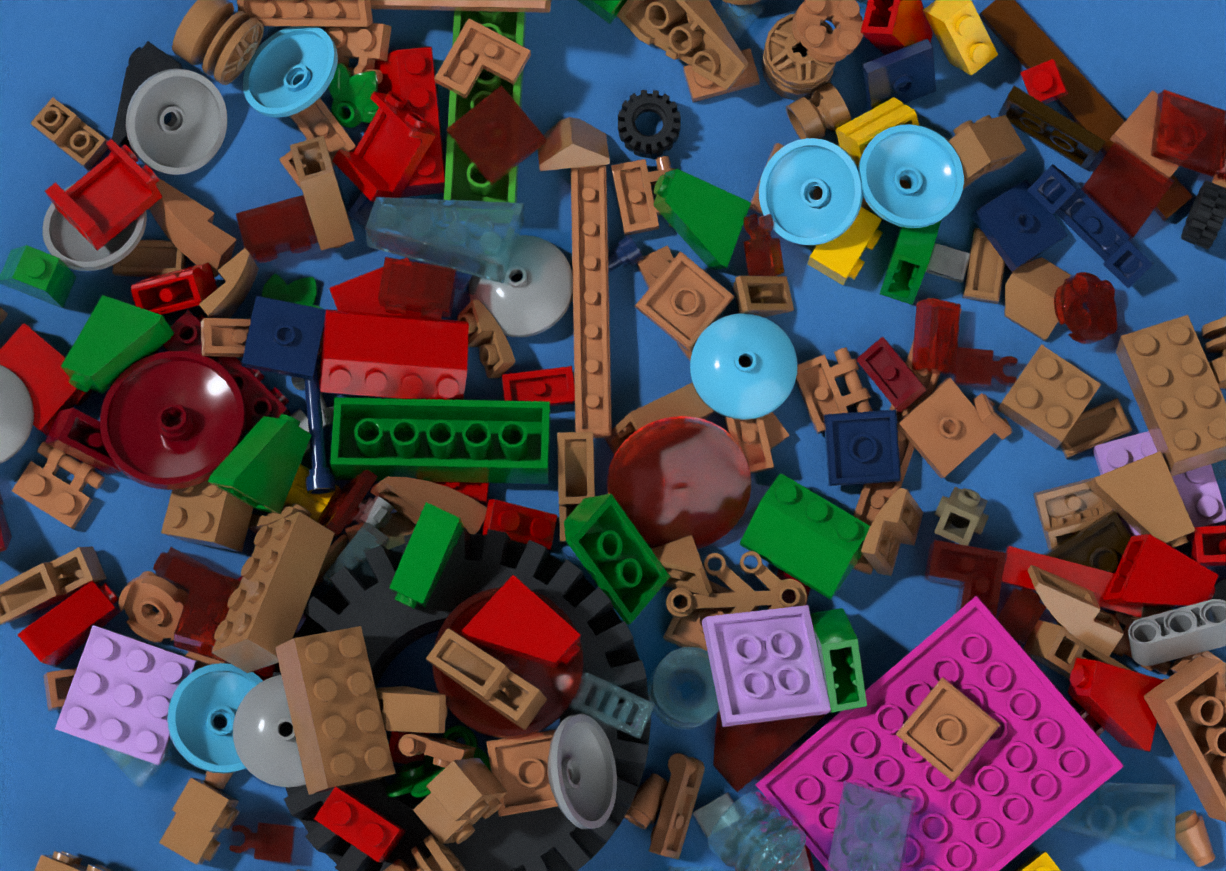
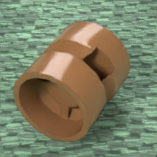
(821, 112)

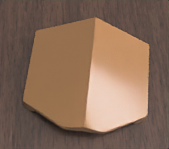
(573, 145)
(1031, 296)

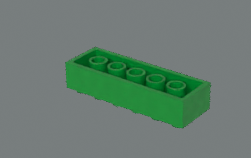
(442, 440)

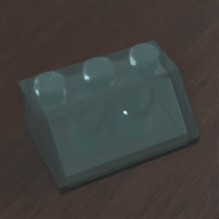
(871, 829)

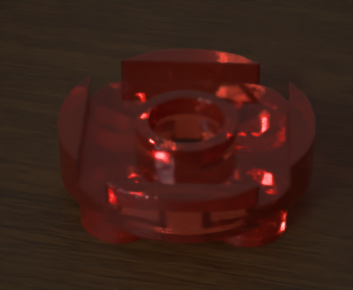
(1098, 297)

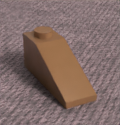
(1058, 649)

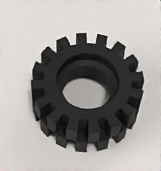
(649, 103)
(1205, 215)

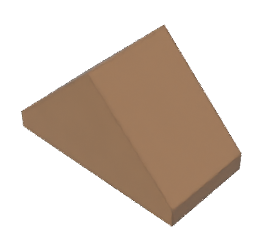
(763, 295)
(683, 565)

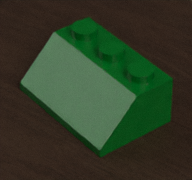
(805, 536)
(615, 554)

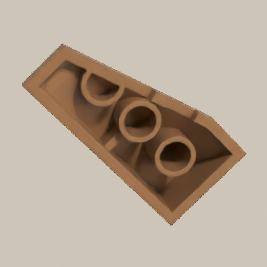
(689, 33)

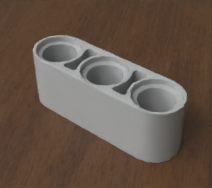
(1178, 632)

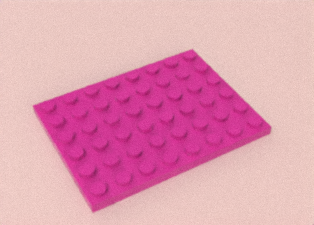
(1006, 797)

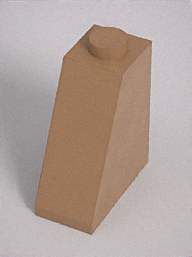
(322, 193)
(677, 403)
(1146, 499)

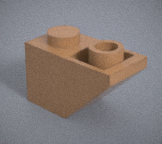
(412, 709)

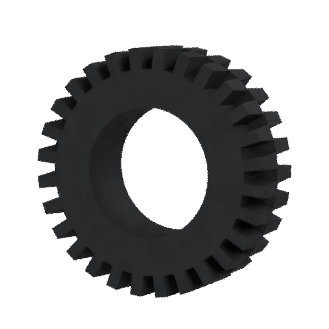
(478, 563)

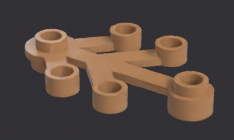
(743, 596)

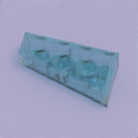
(448, 233)
(1127, 816)

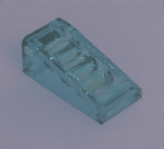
(354, 553)
(602, 686)

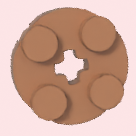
(814, 37)
(138, 601)

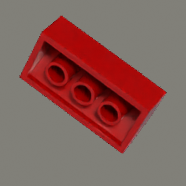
(412, 77)
(393, 356)

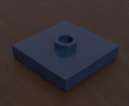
(901, 75)
(1018, 226)
(284, 338)
(862, 447)

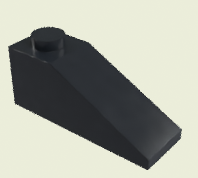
(142, 65)

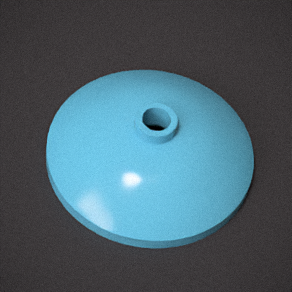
(290, 71)
(924, 162)
(789, 186)
(739, 390)
(199, 698)

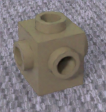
(961, 515)

